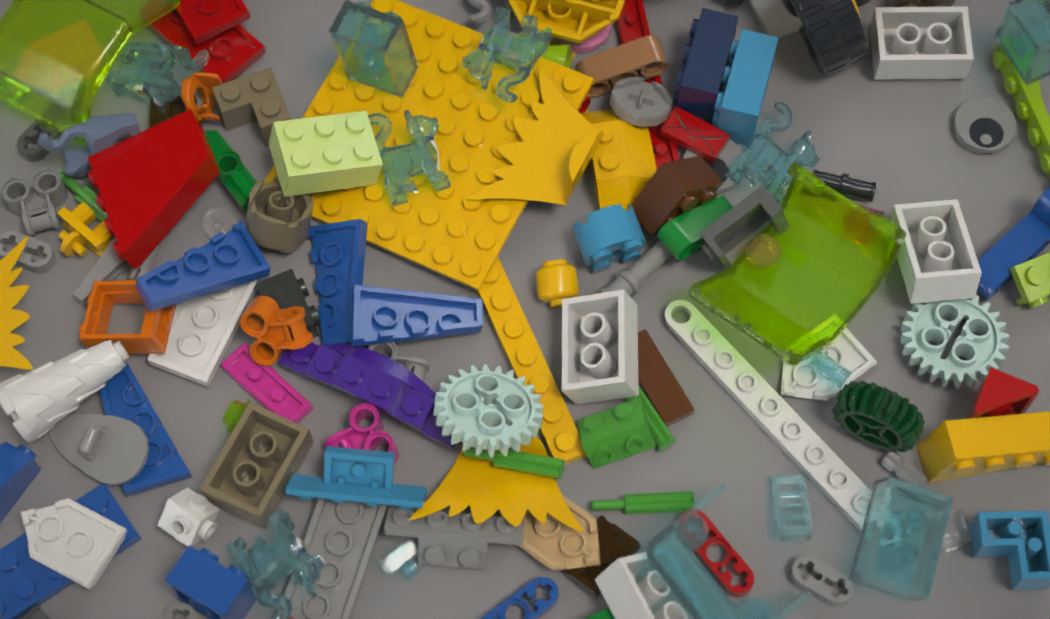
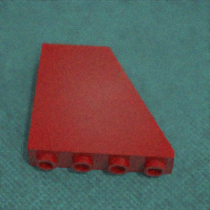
(152, 183)

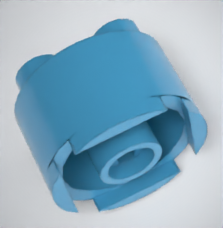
(609, 237)

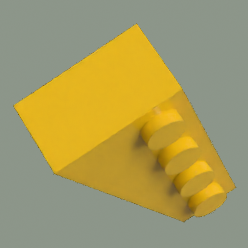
(985, 445)

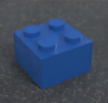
(210, 586)

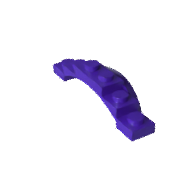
(372, 380)

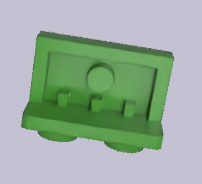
(615, 433)

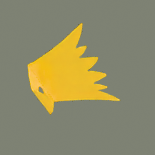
(552, 152)
(9, 317)
(491, 488)

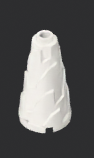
(58, 387)

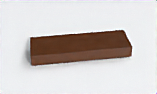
(660, 383)

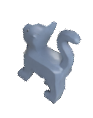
(99, 134)

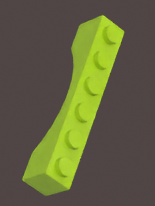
(1028, 106)

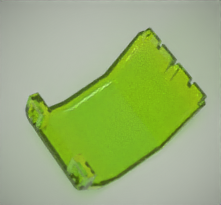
(63, 50)
(822, 279)

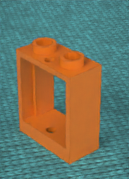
(100, 304)

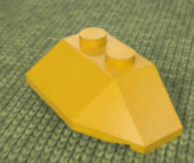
(569, 18)
(621, 161)

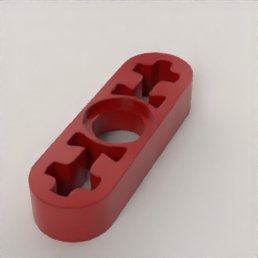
(714, 568)

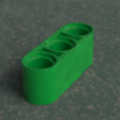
(683, 233)

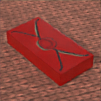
(694, 134)

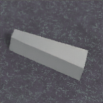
(106, 268)

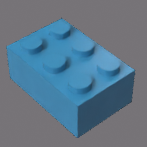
(744, 85)

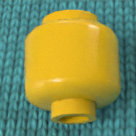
(556, 282)

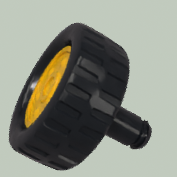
(831, 32)

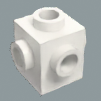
(189, 517)

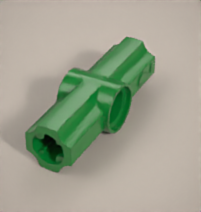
(239, 180)

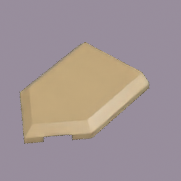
(558, 544)

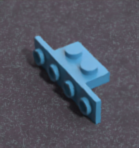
(357, 477)

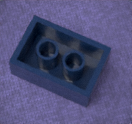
(705, 63)

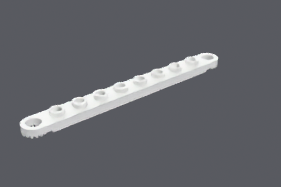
(771, 412)

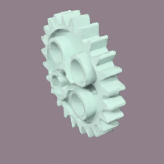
(926, 325)
(488, 410)

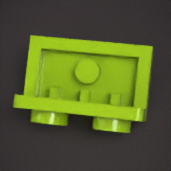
(1033, 280)

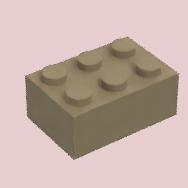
(257, 465)

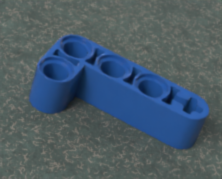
(1017, 246)

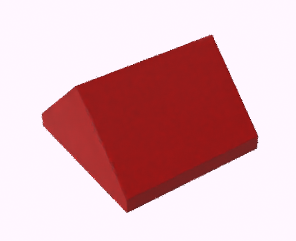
(1002, 395)

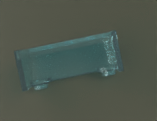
(689, 580)

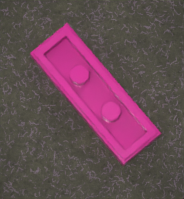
(266, 385)

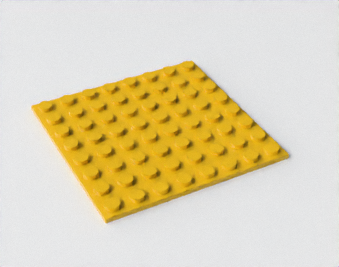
(440, 227)

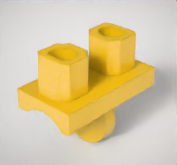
(76, 223)

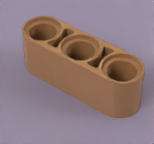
(633, 59)

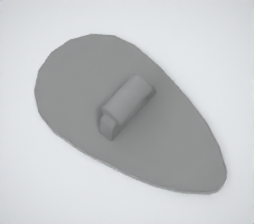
(102, 446)

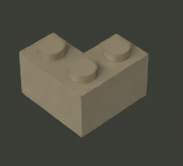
(252, 100)

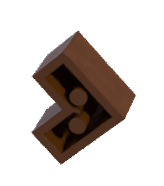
(675, 190)

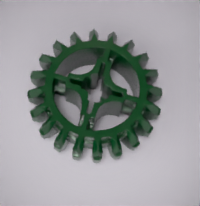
(878, 416)

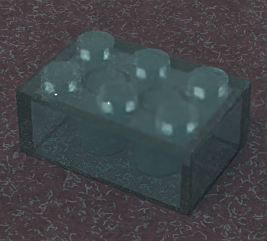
(374, 47)
(901, 539)

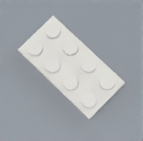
(203, 333)

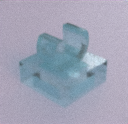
(400, 560)

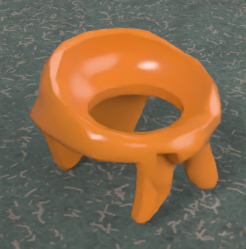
(203, 83)

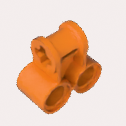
(274, 329)

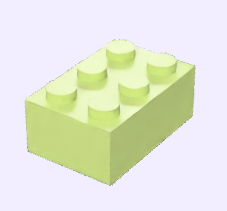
(325, 153)

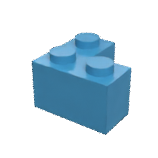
(1021, 538)

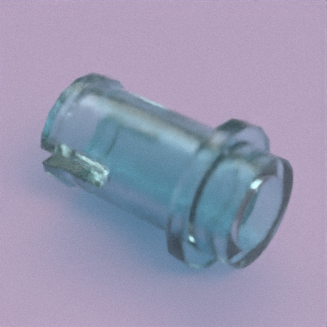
(829, 368)

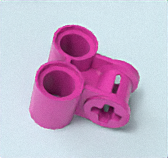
(363, 438)

